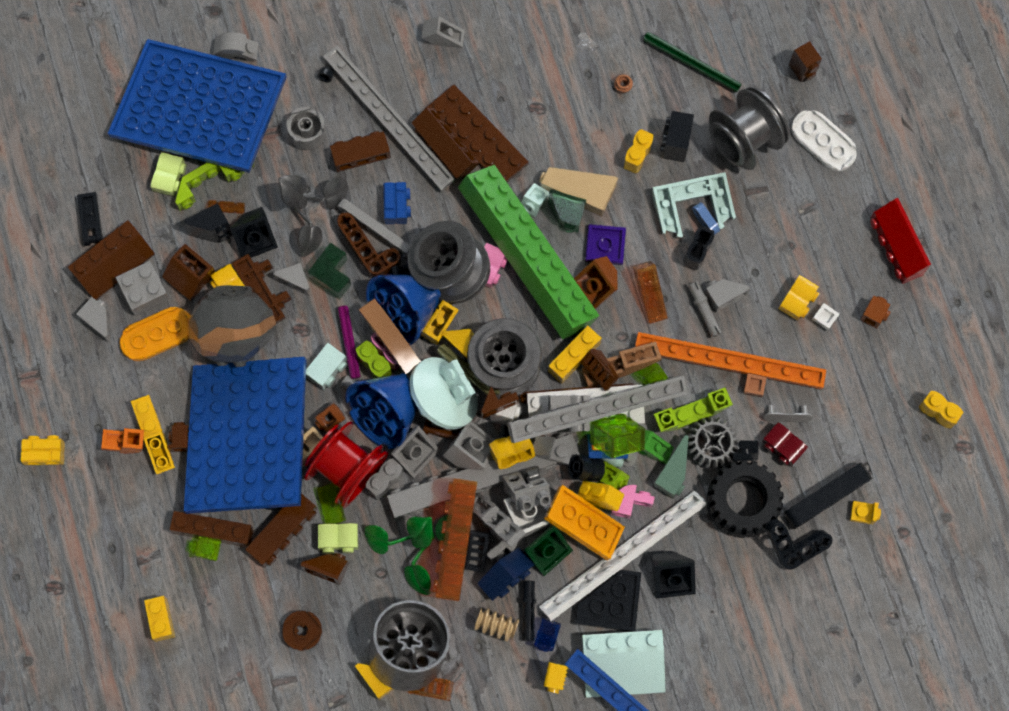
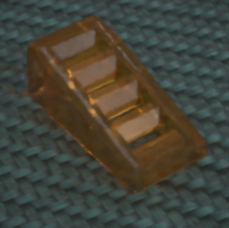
(446, 693)

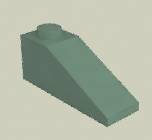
(673, 474)

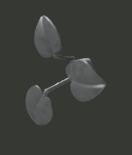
(292, 193)

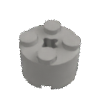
(306, 138)

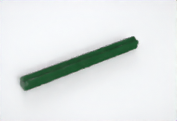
(692, 62)

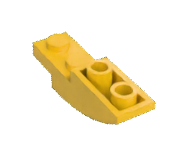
(153, 434)

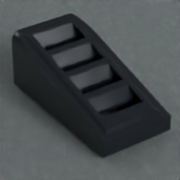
(479, 568)

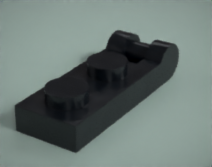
(90, 217)

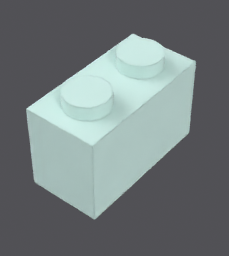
(326, 366)

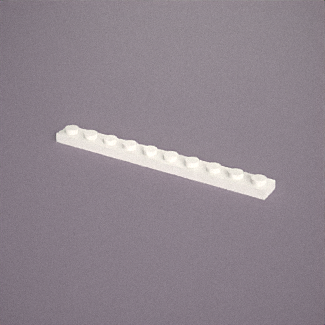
(622, 555)

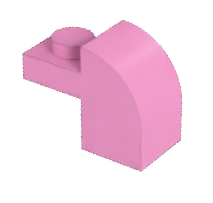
(630, 497)

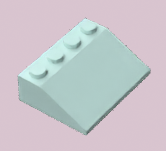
(629, 658)

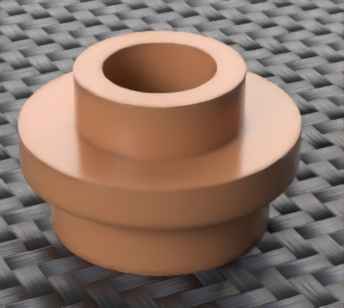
(626, 79)

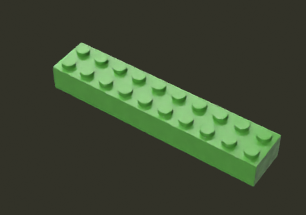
(528, 251)

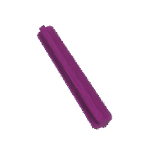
(349, 342)

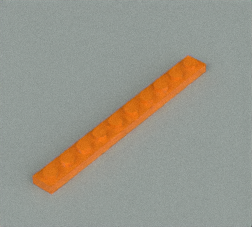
(735, 361)

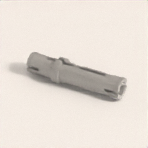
(700, 301)

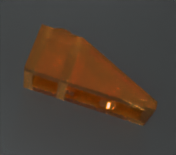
(650, 291)

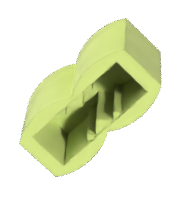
(168, 174)
(337, 537)

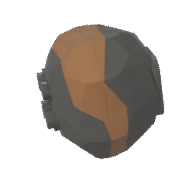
(231, 325)

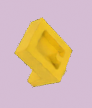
(865, 512)

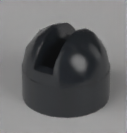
(325, 74)

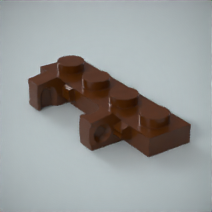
(252, 275)

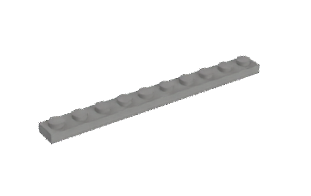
(389, 118)
(597, 409)

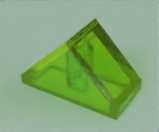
(651, 374)

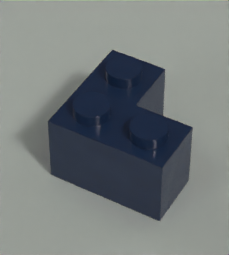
(506, 573)

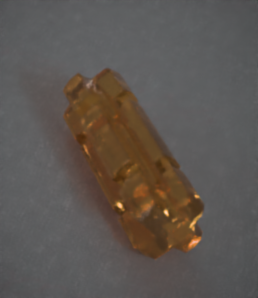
(228, 206)

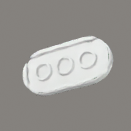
(824, 140)

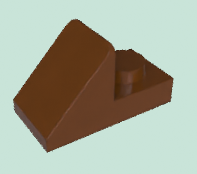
(493, 405)

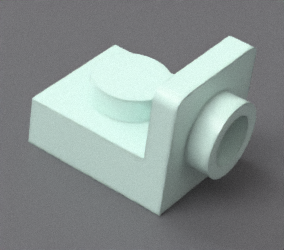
(534, 199)

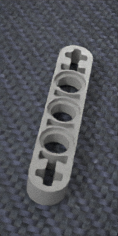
(375, 227)

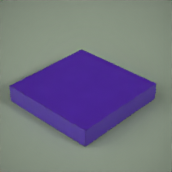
(604, 242)

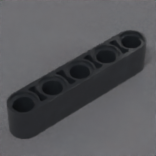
(827, 495)

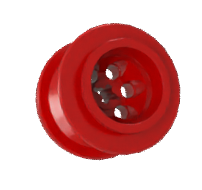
(344, 463)

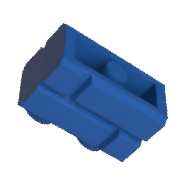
(395, 203)

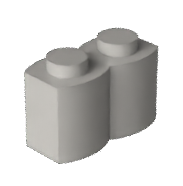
(380, 483)

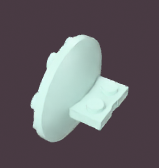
(443, 393)

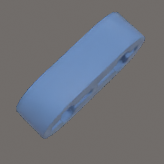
(705, 217)

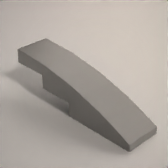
(496, 520)

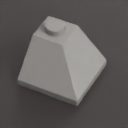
(470, 448)

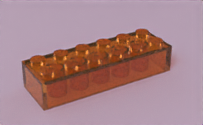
(456, 539)

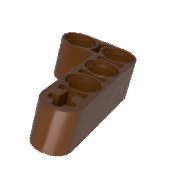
(365, 245)

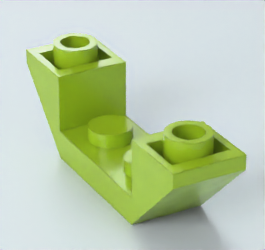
(185, 198)
(694, 412)

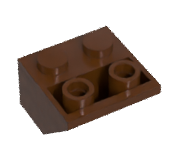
(188, 272)

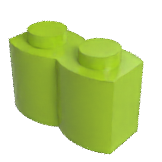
(369, 358)

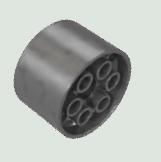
(413, 617)

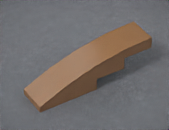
(389, 336)
(628, 362)

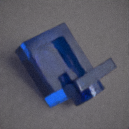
(547, 635)

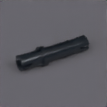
(528, 617)

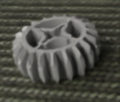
(718, 449)

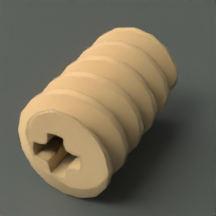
(496, 624)

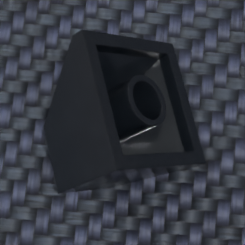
(253, 233)
(673, 574)

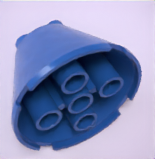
(404, 302)
(382, 408)

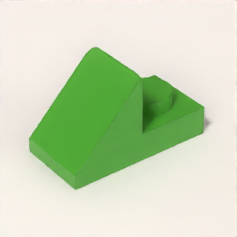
(656, 448)

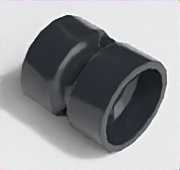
(586, 468)

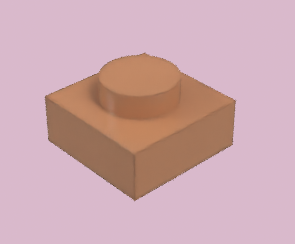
(755, 385)

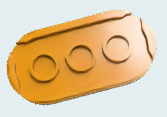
(155, 334)

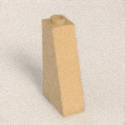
(593, 187)

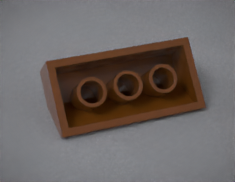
(109, 258)

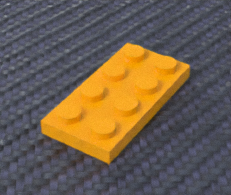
(584, 522)

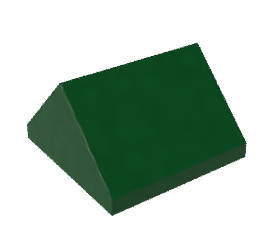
(548, 550)

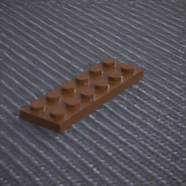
(478, 133)

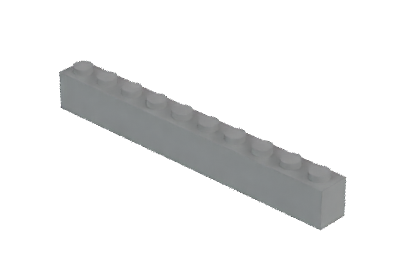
(434, 492)

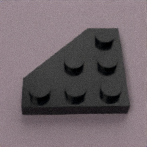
(612, 604)

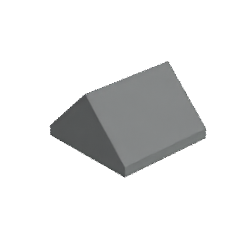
(415, 452)

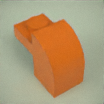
(125, 441)

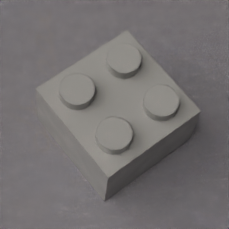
(142, 288)

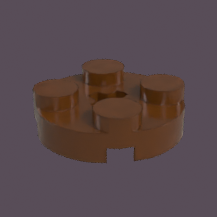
(302, 619)

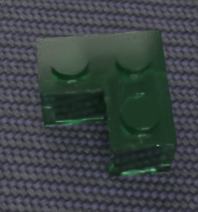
(326, 271)

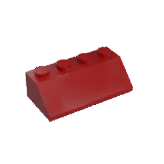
(900, 241)

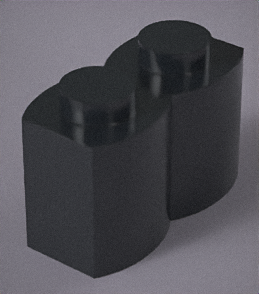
(699, 247)

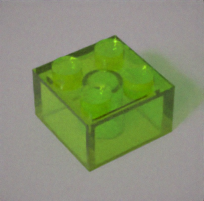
(617, 435)

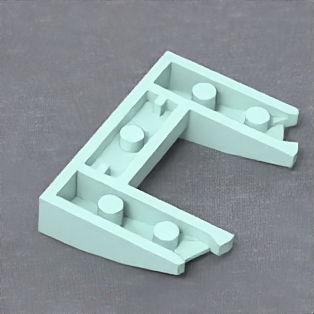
(714, 186)

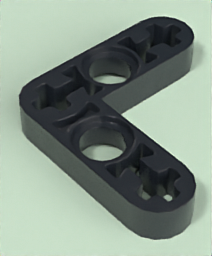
(790, 549)

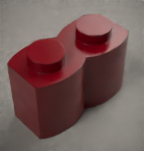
(784, 444)

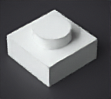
(825, 316)

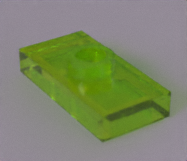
(332, 513)

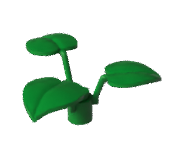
(421, 536)

